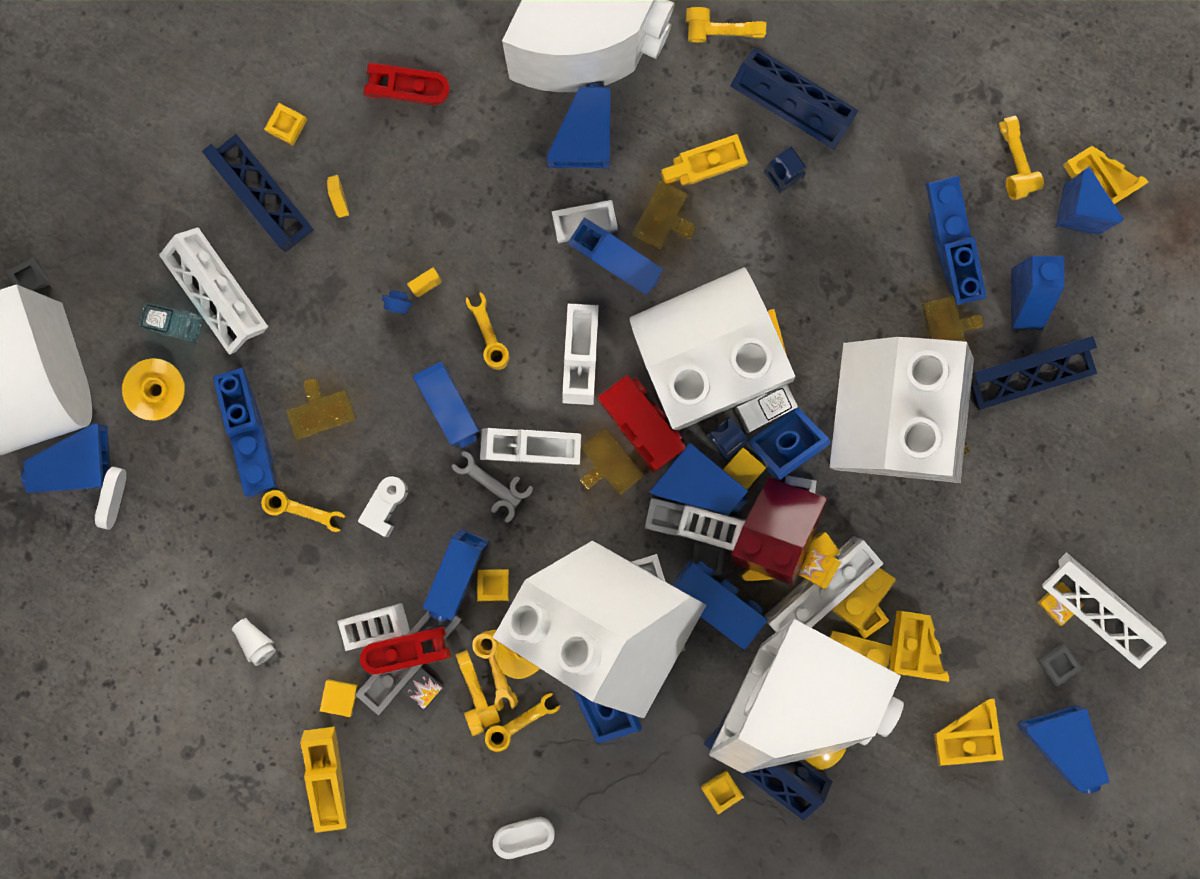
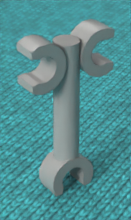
(510, 498)

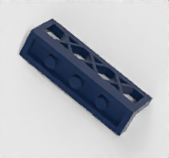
(792, 99)
(246, 194)
(1035, 360)
(797, 777)

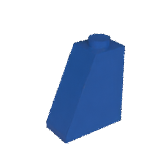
(585, 132)
(615, 256)
(1035, 291)
(447, 405)
(70, 464)
(700, 483)
(455, 575)
(1069, 746)

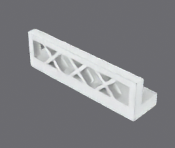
(215, 285)
(1108, 599)
(811, 603)

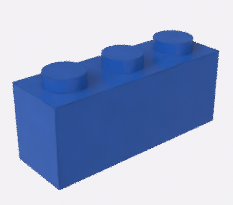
(723, 608)

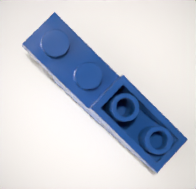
(953, 240)
(246, 432)

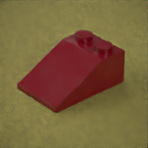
(779, 531)

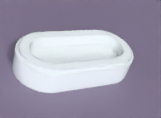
(110, 498)
(523, 838)

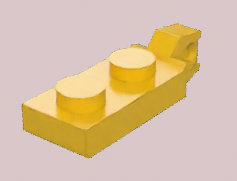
(706, 161)

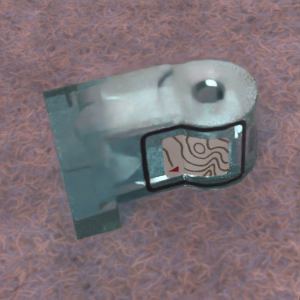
(170, 322)

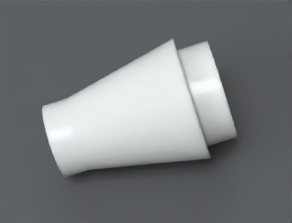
(253, 642)

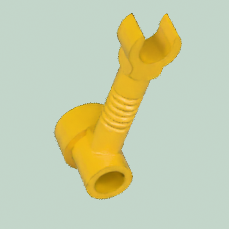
(699, 26)
(1024, 182)
(493, 347)
(295, 508)
(485, 649)
(482, 715)
(516, 724)

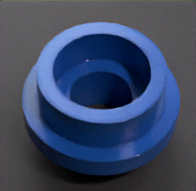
(397, 302)

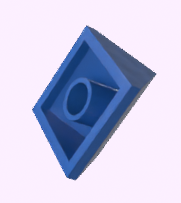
(1087, 205)
(788, 443)
(607, 722)

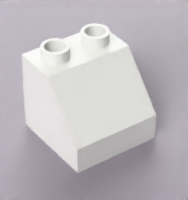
(903, 408)
(601, 627)
(805, 702)

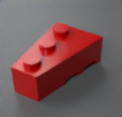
(641, 422)

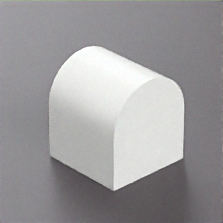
(40, 371)

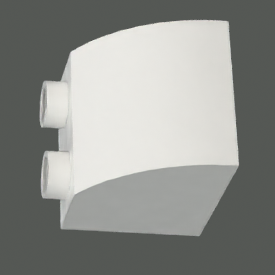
(582, 41)
(711, 349)

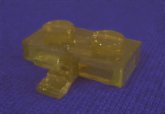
(662, 216)
(944, 320)
(321, 412)
(609, 463)

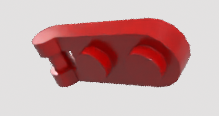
(406, 85)
(404, 651)

